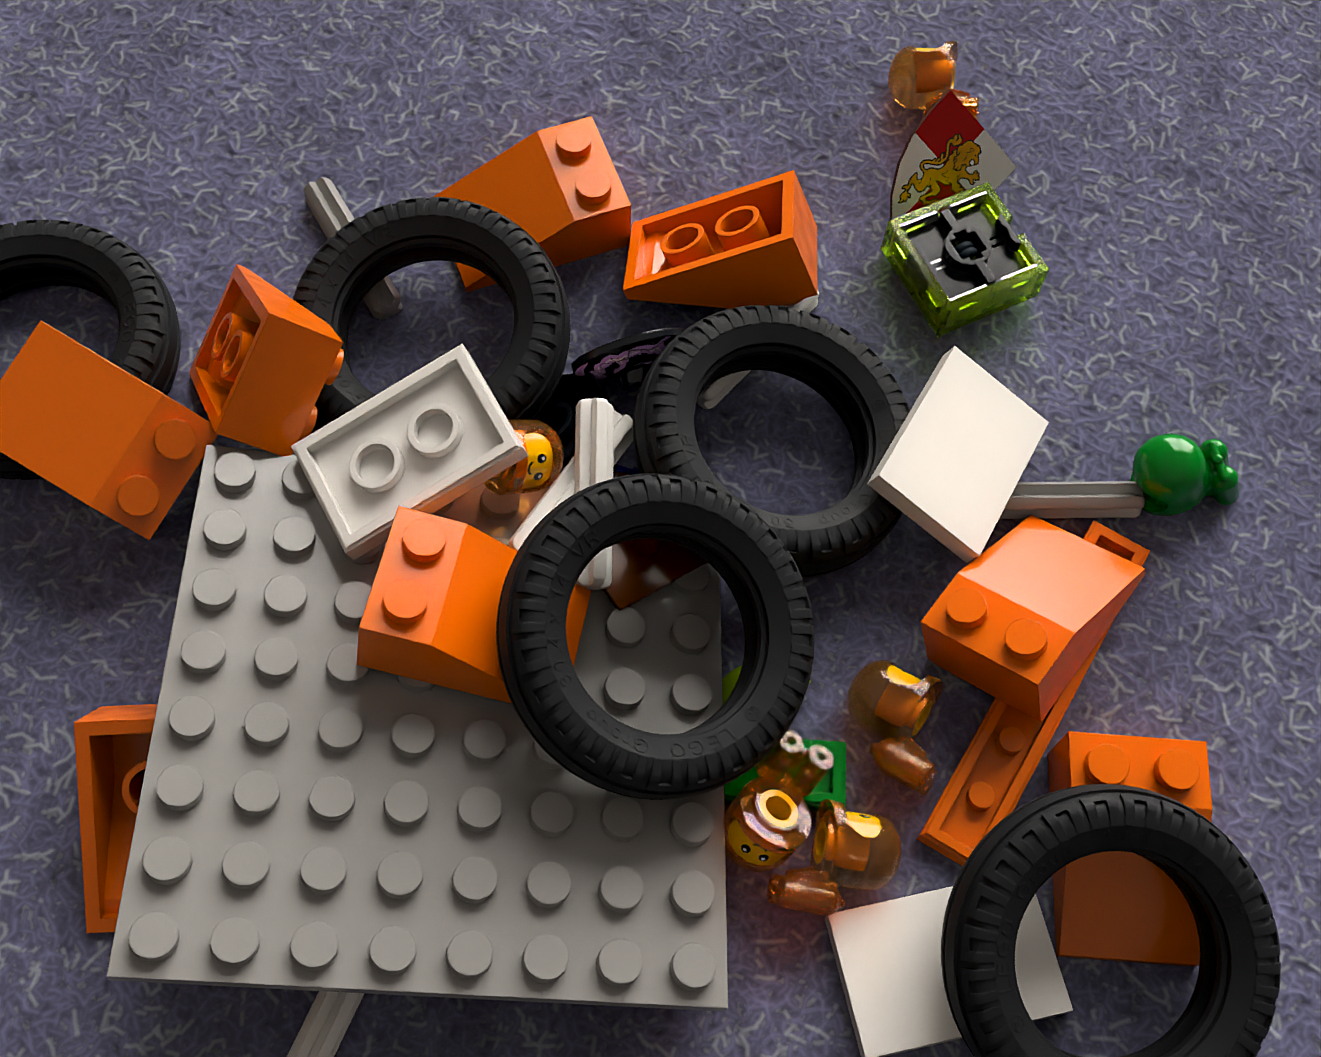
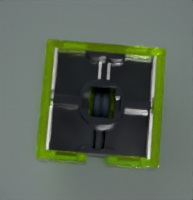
(963, 259)

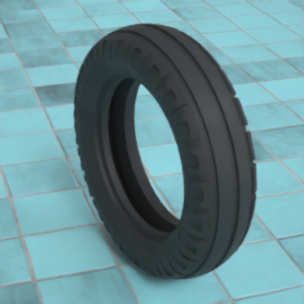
(454, 232)
(91, 259)
(812, 353)
(539, 666)
(1017, 856)

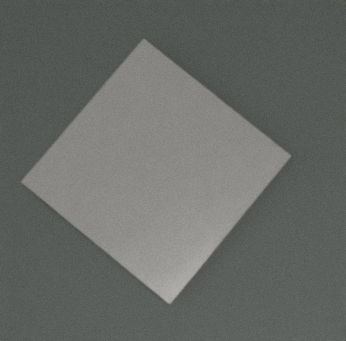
(398, 829)

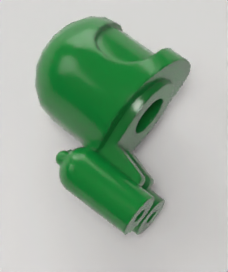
(1179, 474)

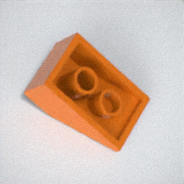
(555, 189)
(728, 249)
(264, 365)
(98, 430)
(439, 604)
(1028, 614)
(110, 774)
(1116, 900)

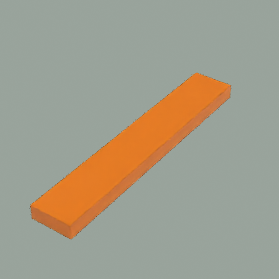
(1006, 749)

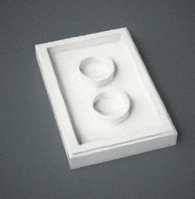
(408, 449)
(959, 454)
(895, 978)

